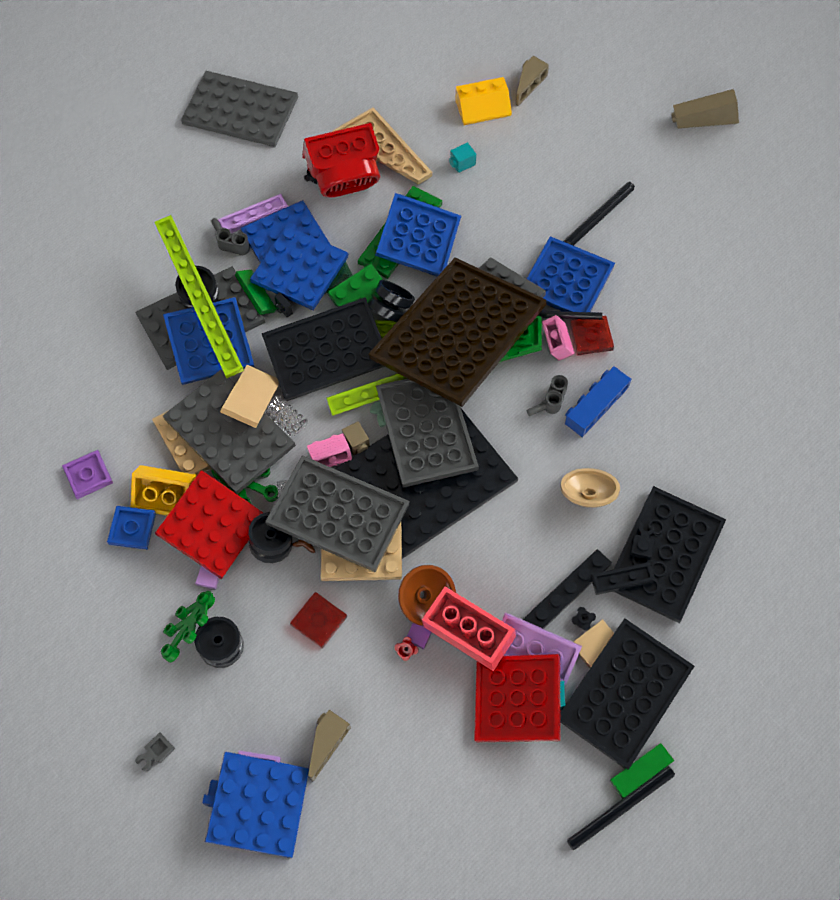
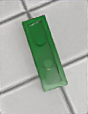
(255, 293)
(642, 770)

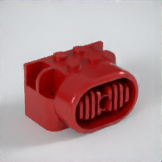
(343, 160)

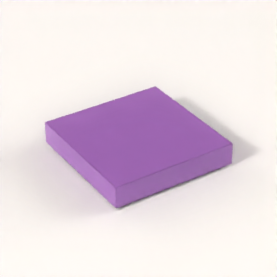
(87, 474)

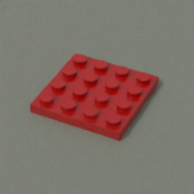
(209, 524)
(518, 700)

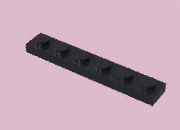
(568, 590)

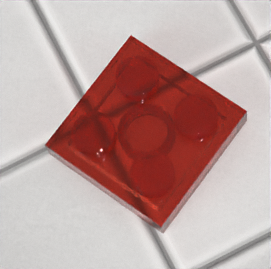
(591, 336)
(318, 620)

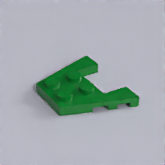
(528, 342)

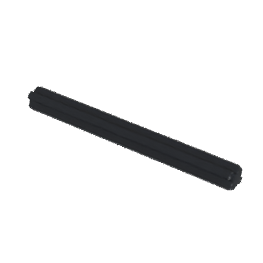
(599, 214)
(620, 808)

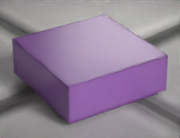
(419, 635)

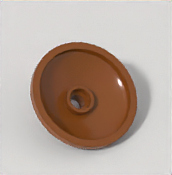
(422, 578)

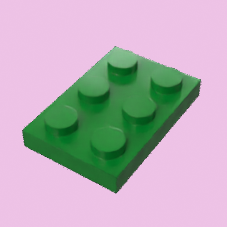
(356, 287)

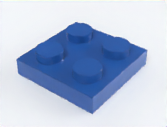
(131, 527)

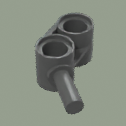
(233, 243)
(554, 394)

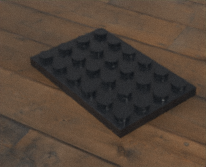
(323, 349)
(679, 554)
(625, 693)

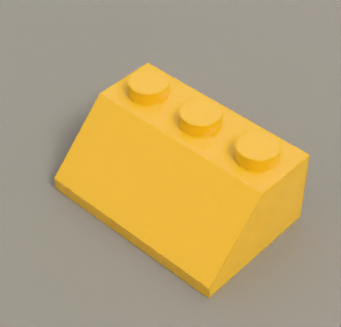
(483, 101)
(158, 488)

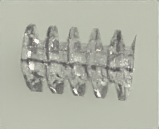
(285, 417)

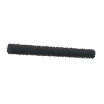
(572, 315)

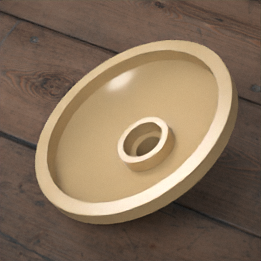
(590, 487)

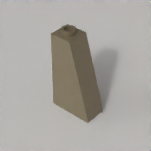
(707, 111)

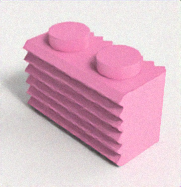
(557, 337)
(330, 451)

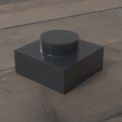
(283, 305)

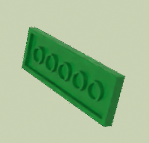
(384, 266)

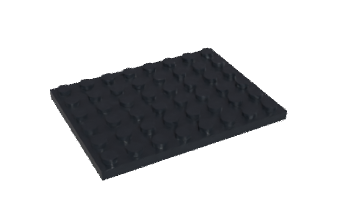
(435, 503)

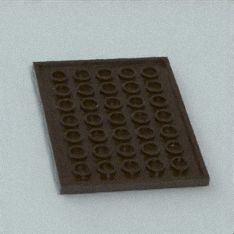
(458, 331)

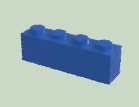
(597, 401)

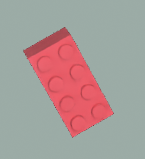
(469, 628)

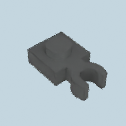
(156, 750)

